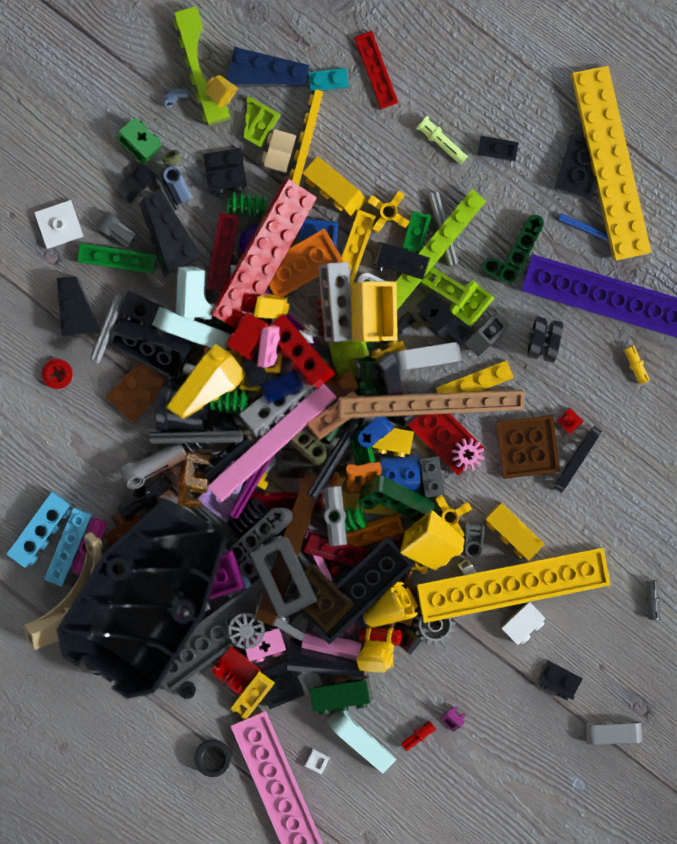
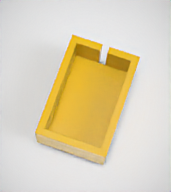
(373, 311)

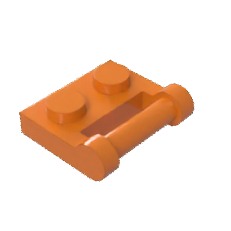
(366, 473)

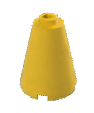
(393, 606)

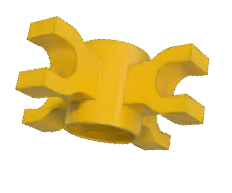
(373, 201)
(464, 508)

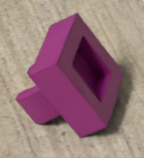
(452, 720)

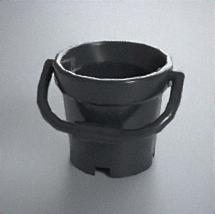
(167, 419)

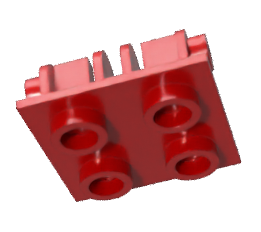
(235, 670)

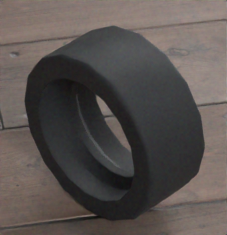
(212, 772)

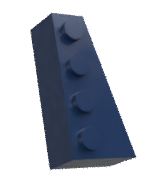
(263, 70)

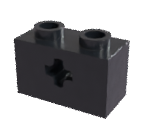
(430, 307)

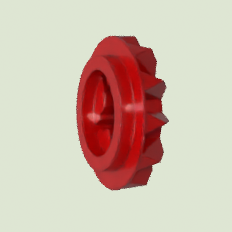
(54, 382)

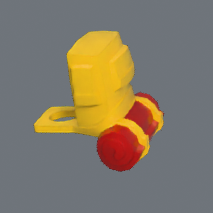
(378, 648)

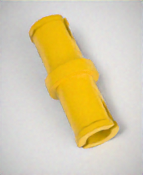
(636, 364)

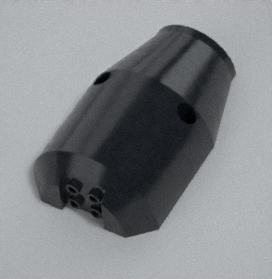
(135, 619)

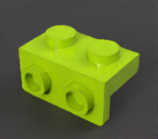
(474, 306)

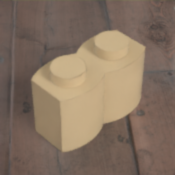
(279, 151)

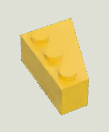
(334, 187)

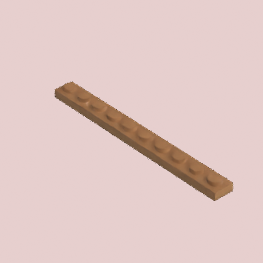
(430, 403)

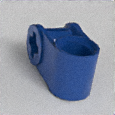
(378, 428)

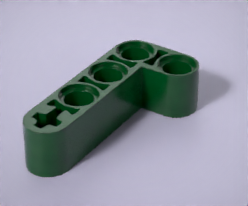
(518, 248)
(394, 496)

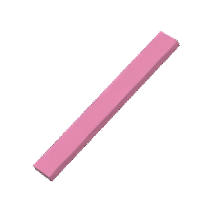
(271, 442)

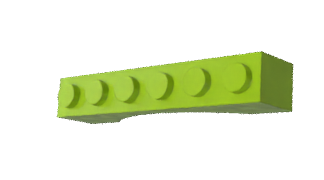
(190, 28)

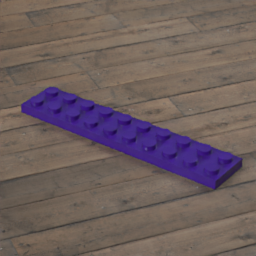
(601, 295)

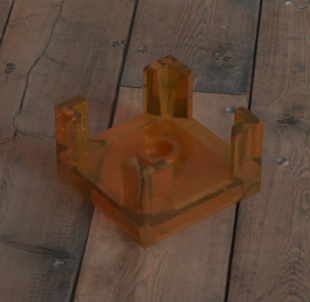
(191, 480)

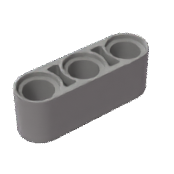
(614, 732)

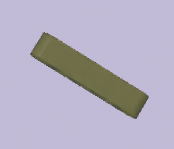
(307, 449)

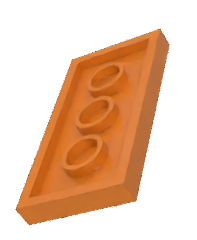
(302, 263)

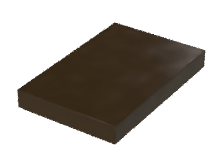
(330, 602)

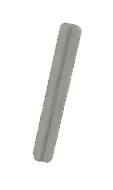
(440, 219)
(106, 329)

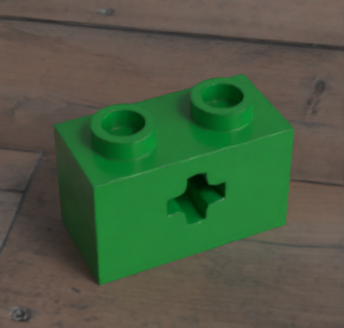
(143, 149)

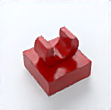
(569, 421)

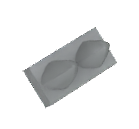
(296, 628)

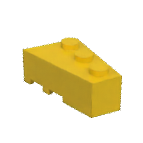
(513, 532)

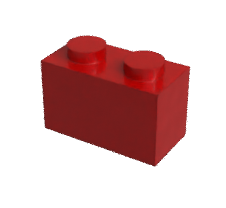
(247, 336)

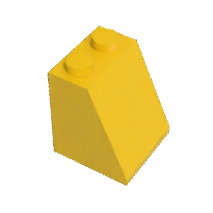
(431, 541)

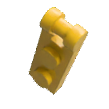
(252, 695)

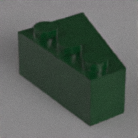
(341, 695)

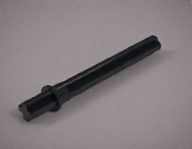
(334, 457)

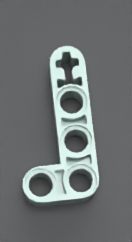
(190, 329)
(360, 740)

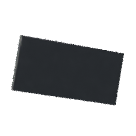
(317, 662)

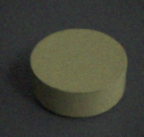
(171, 158)

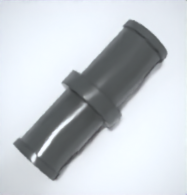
(653, 600)

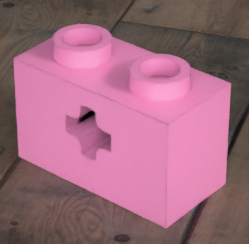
(275, 648)

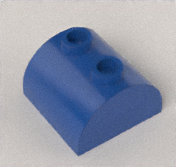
(402, 470)

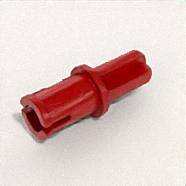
(418, 735)

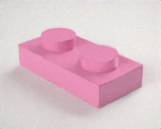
(268, 346)

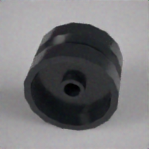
(544, 339)

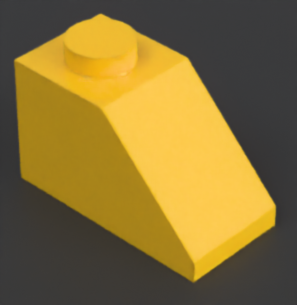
(220, 90)
(271, 306)

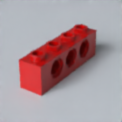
(320, 373)

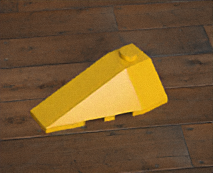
(210, 379)

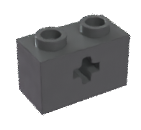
(431, 476)

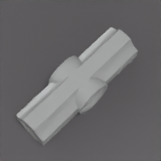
(333, 503)

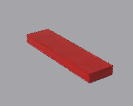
(376, 70)

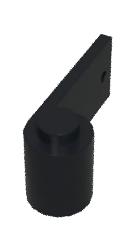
(399, 260)

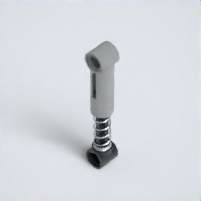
(136, 473)

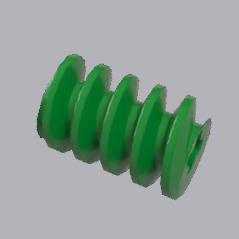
(247, 205)
(231, 401)
(353, 518)

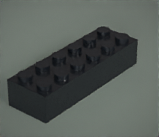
(367, 583)

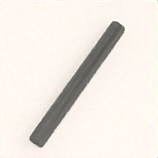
(196, 437)

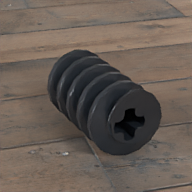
(248, 518)

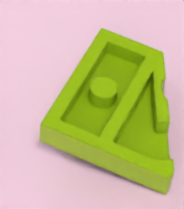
(259, 122)

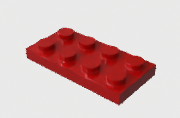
(441, 435)

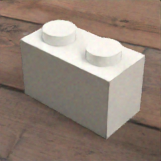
(523, 623)

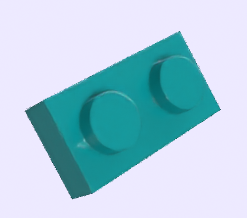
(328, 80)

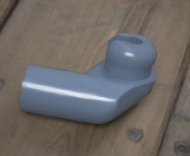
(173, 95)

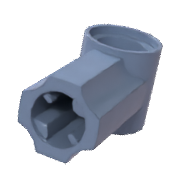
(178, 187)

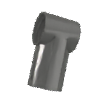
(113, 227)

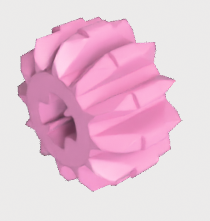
(464, 459)

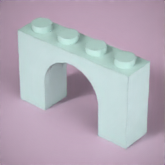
(190, 294)

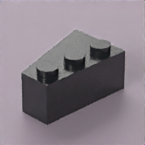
(74, 308)

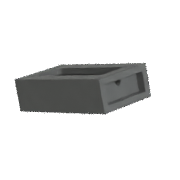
(307, 594)

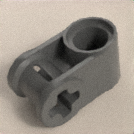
(474, 538)

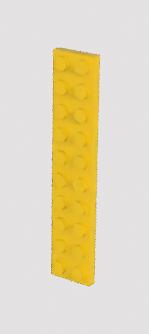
(610, 163)
(513, 585)

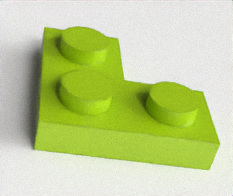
(343, 354)

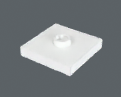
(59, 224)

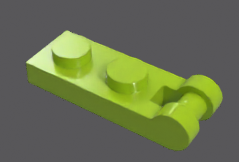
(446, 287)

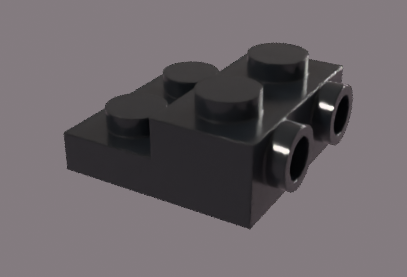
(225, 171)

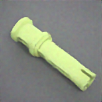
(432, 136)

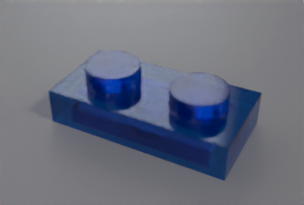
(281, 387)

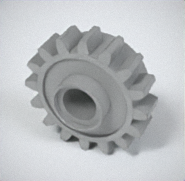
(436, 635)

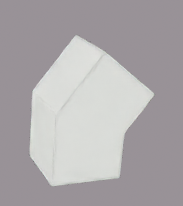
(466, 567)

